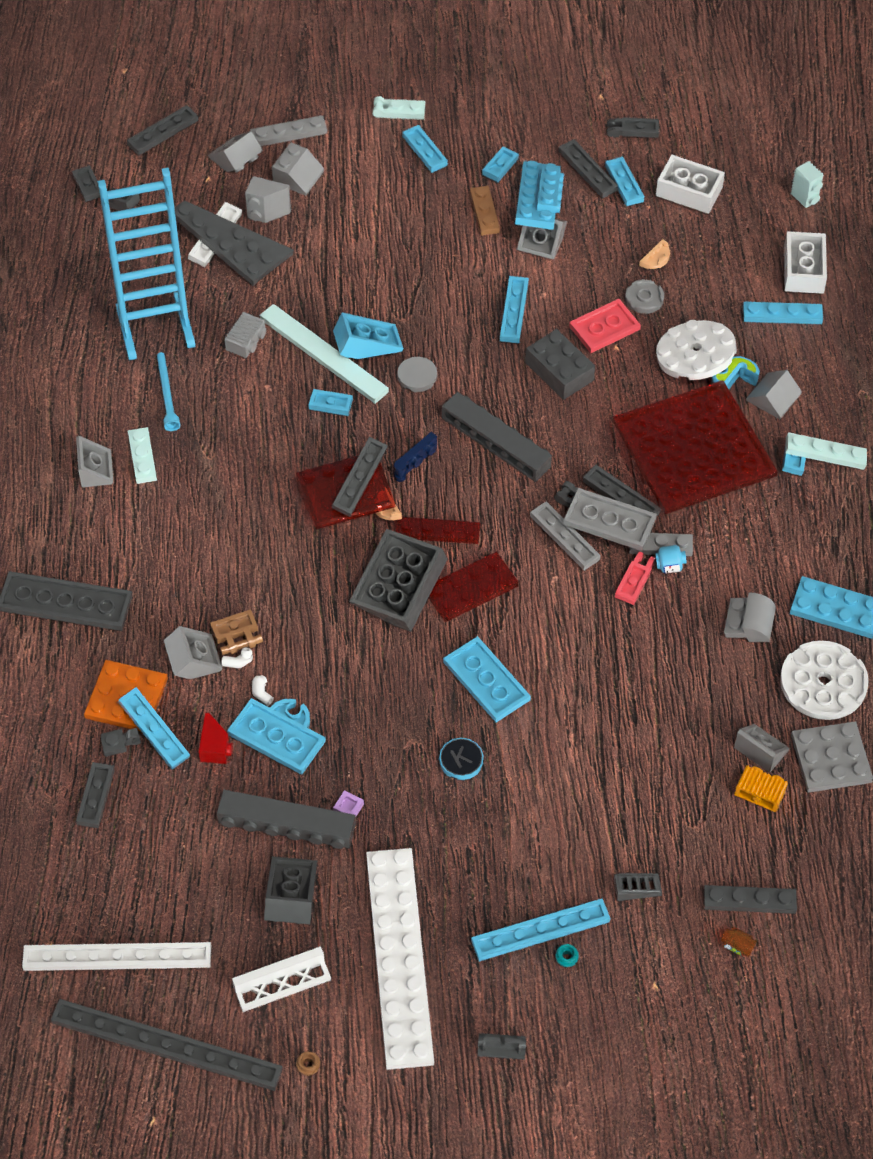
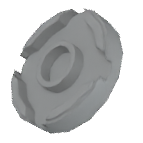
(644, 296)
(417, 374)

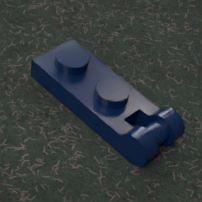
(415, 456)

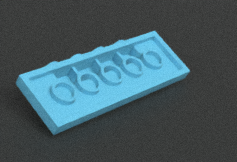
(539, 195)

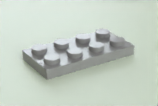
(610, 519)

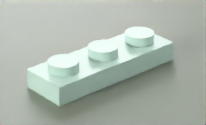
(142, 455)

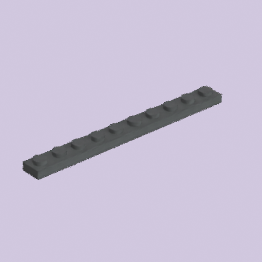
(167, 1044)

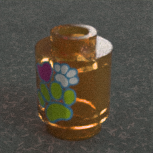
(738, 941)

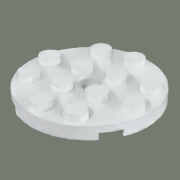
(677, 355)
(824, 659)

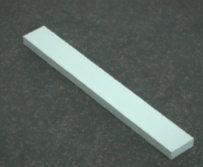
(324, 353)

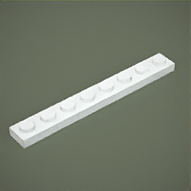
(117, 956)

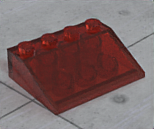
(323, 483)

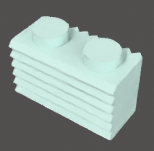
(807, 184)

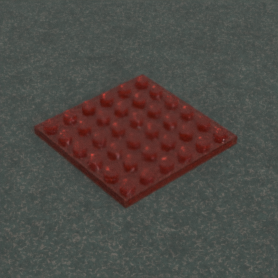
(694, 447)

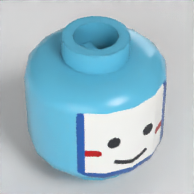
(670, 559)

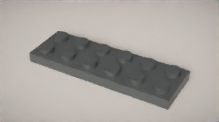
(65, 601)

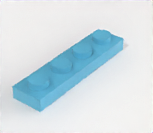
(514, 309)
(782, 312)
(154, 728)

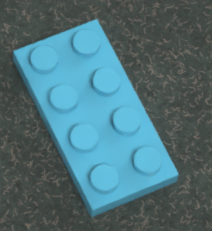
(834, 607)
(486, 679)

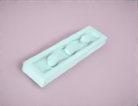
(826, 451)

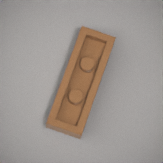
(484, 210)

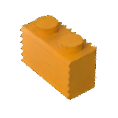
(761, 788)

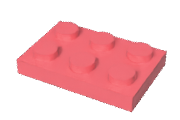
(604, 325)

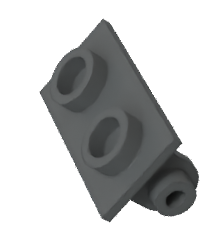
(501, 1046)

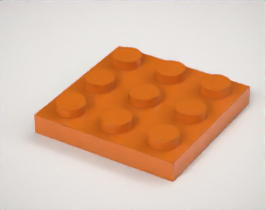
(115, 682)

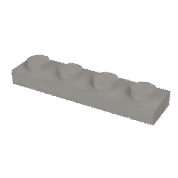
(290, 130)
(565, 536)

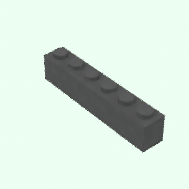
(496, 436)
(286, 819)

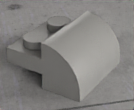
(750, 618)

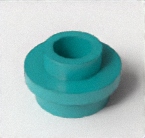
(567, 949)

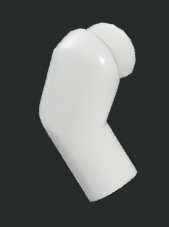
(239, 661)
(259, 692)

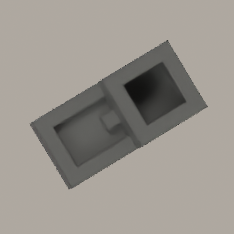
(124, 202)

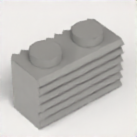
(245, 335)

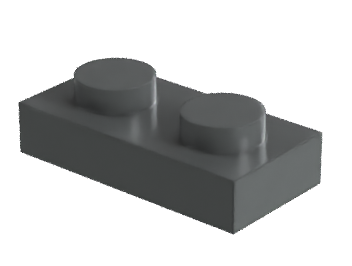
(86, 183)

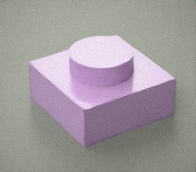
(349, 803)

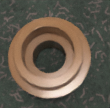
(305, 1057)

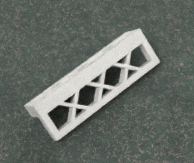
(278, 971)

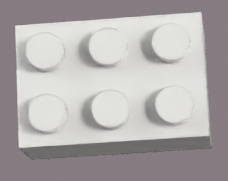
(690, 184)
(805, 262)

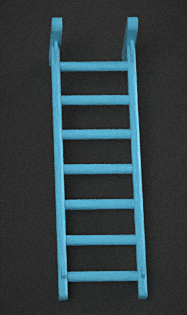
(180, 298)

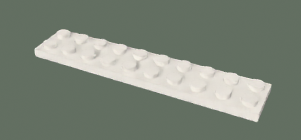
(399, 959)

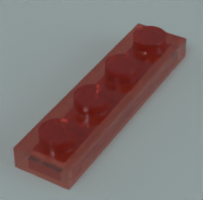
(439, 530)

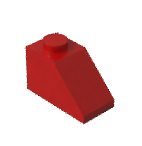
(214, 742)

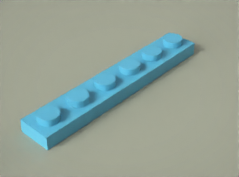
(540, 929)

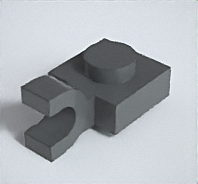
(116, 742)

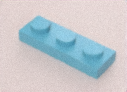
(425, 148)
(627, 185)

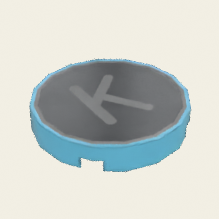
(461, 758)

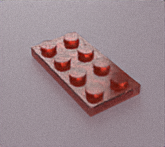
(472, 586)

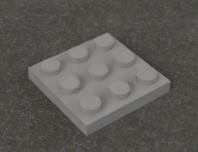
(831, 757)

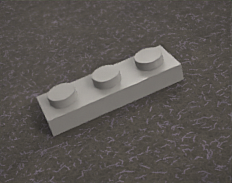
(658, 540)

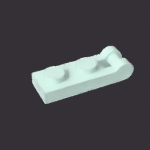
(398, 108)

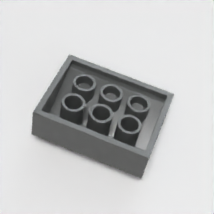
(399, 579)

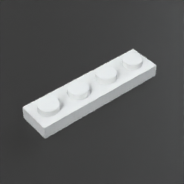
(201, 253)

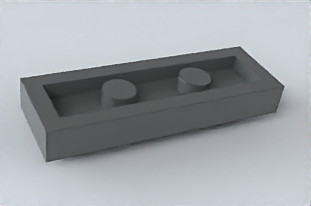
(95, 795)

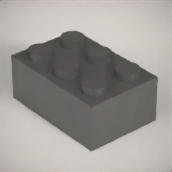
(560, 364)

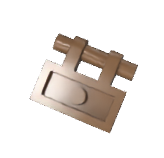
(233, 627)

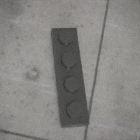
(162, 130)
(588, 168)
(359, 476)
(615, 489)
(750, 899)

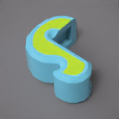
(739, 367)

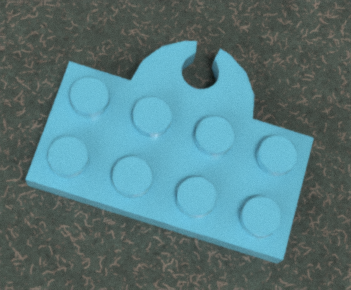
(278, 733)

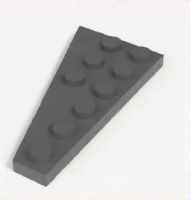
(242, 249)

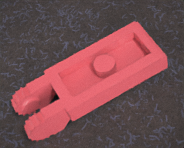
(634, 579)

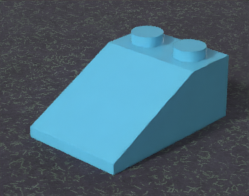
(365, 337)

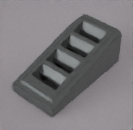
(630, 893)

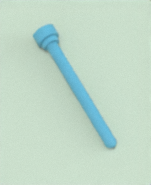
(171, 420)

